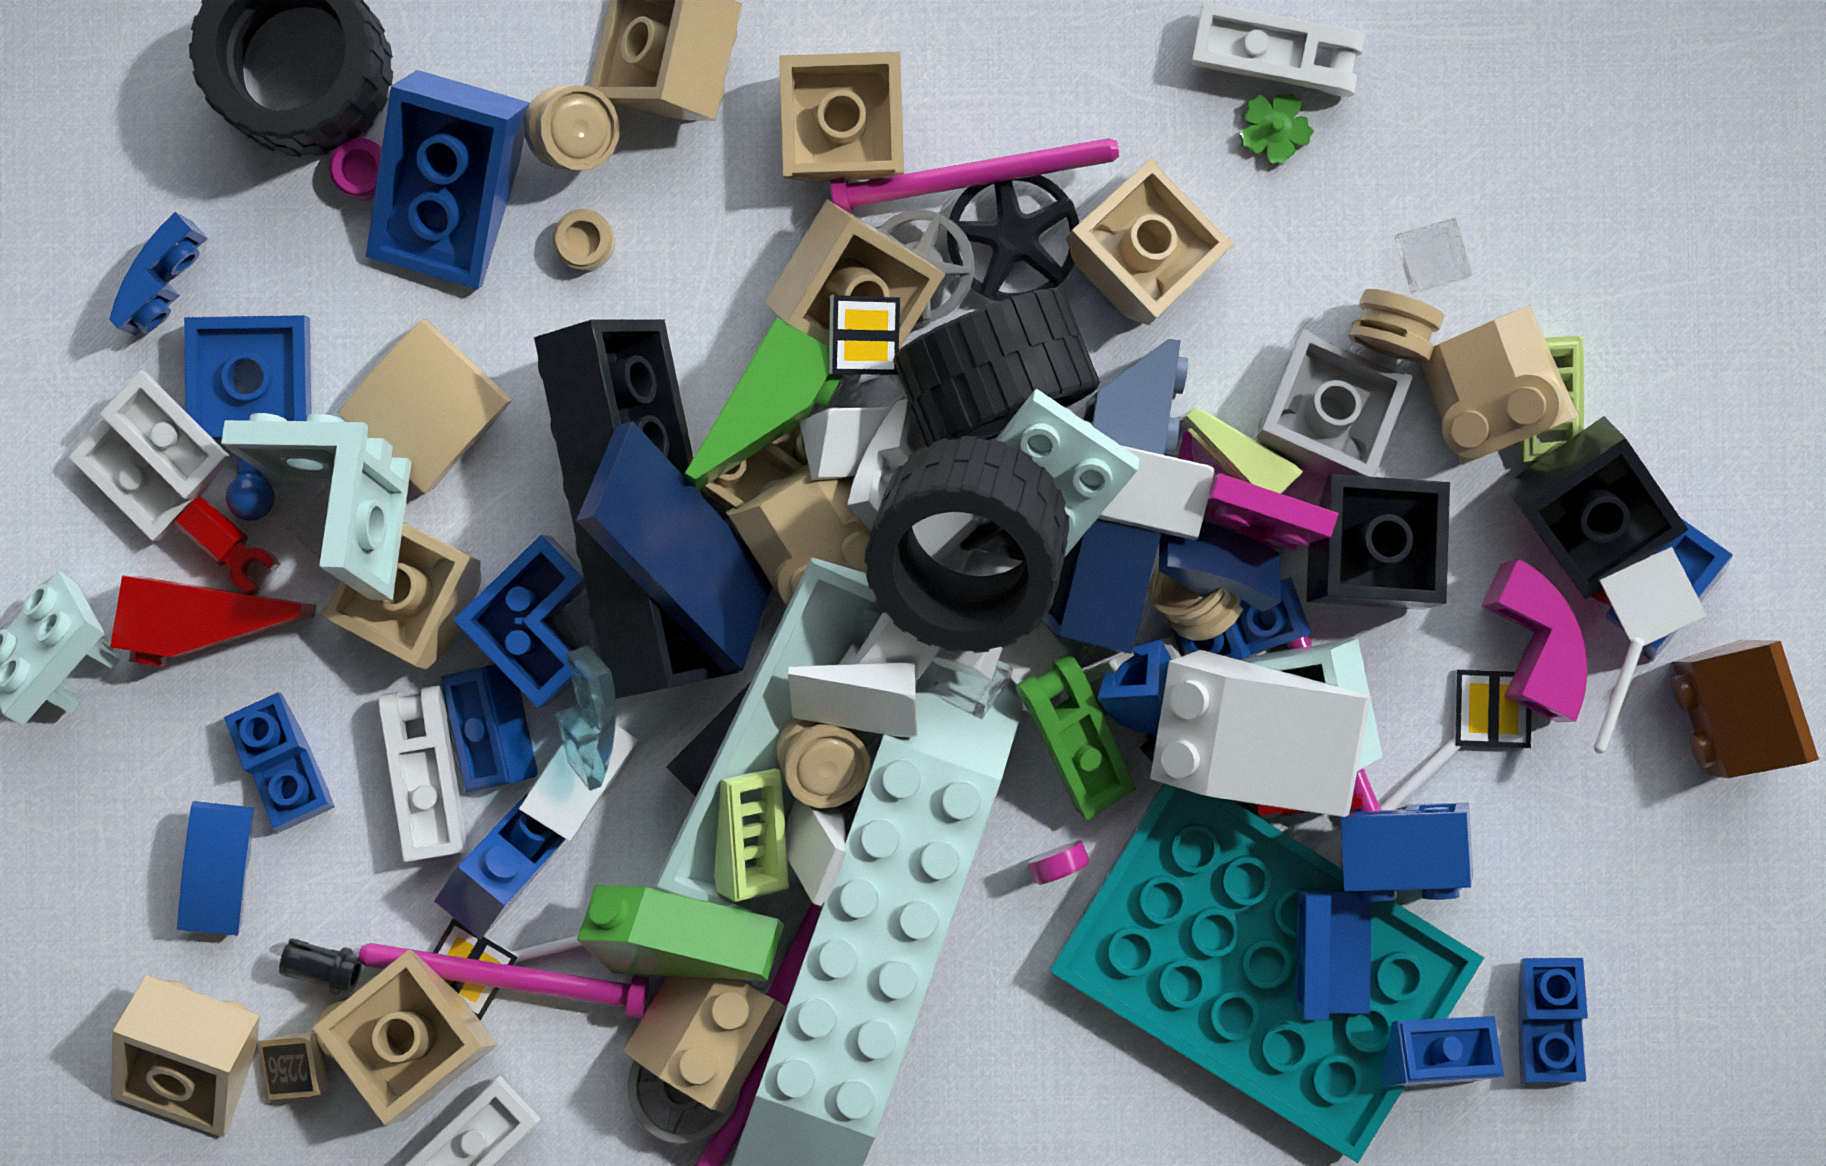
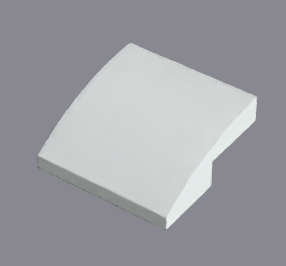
(149, 456)

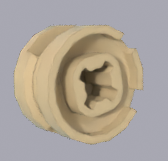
(571, 127)
(1396, 325)
(1190, 613)
(822, 762)

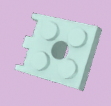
(364, 496)

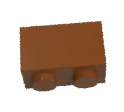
(1743, 709)

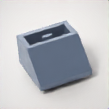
(1138, 402)

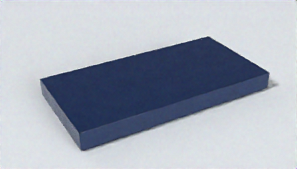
(676, 547)

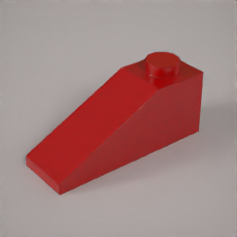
(182, 619)

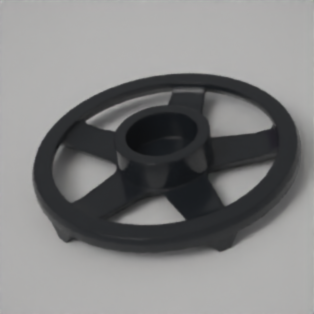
(1014, 235)

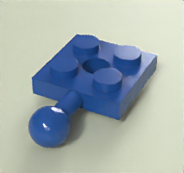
(211, 357)

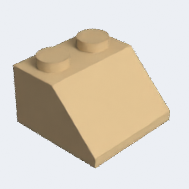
(666, 56)
(849, 259)
(705, 1036)
(404, 1038)
(183, 1054)

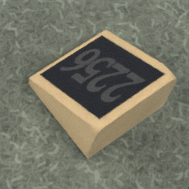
(294, 1066)

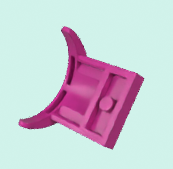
(1262, 513)

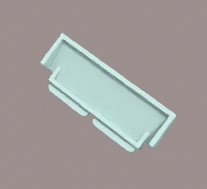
(818, 627)

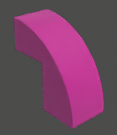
(1554, 665)

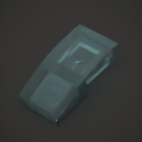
(590, 725)

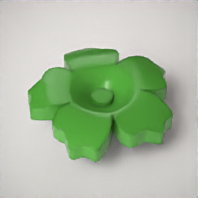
(1275, 127)

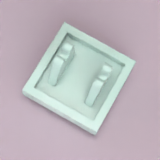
(1078, 457)
(46, 646)

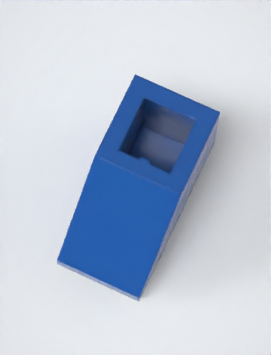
(498, 870)

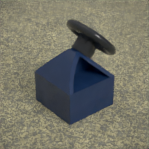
(1099, 582)

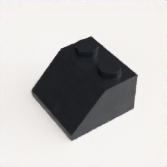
(1595, 506)
(1384, 544)

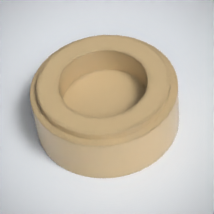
(583, 240)

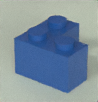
(515, 617)
(1408, 850)

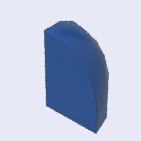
(1137, 688)

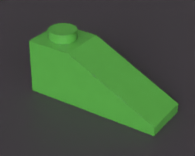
(770, 399)
(677, 935)

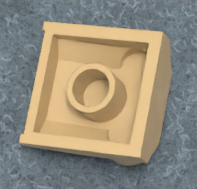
(841, 116)
(1146, 244)
(1497, 386)
(799, 522)
(429, 592)

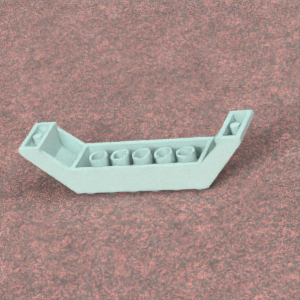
(879, 936)

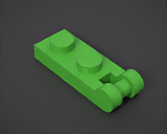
(1077, 737)

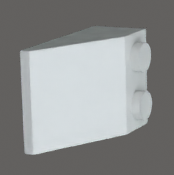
(1258, 735)

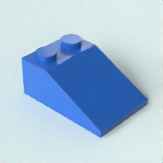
(444, 176)

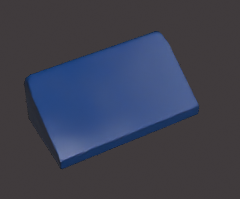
(489, 728)
(1442, 1052)

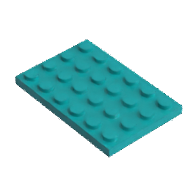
(1202, 954)

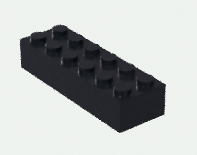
(592, 382)

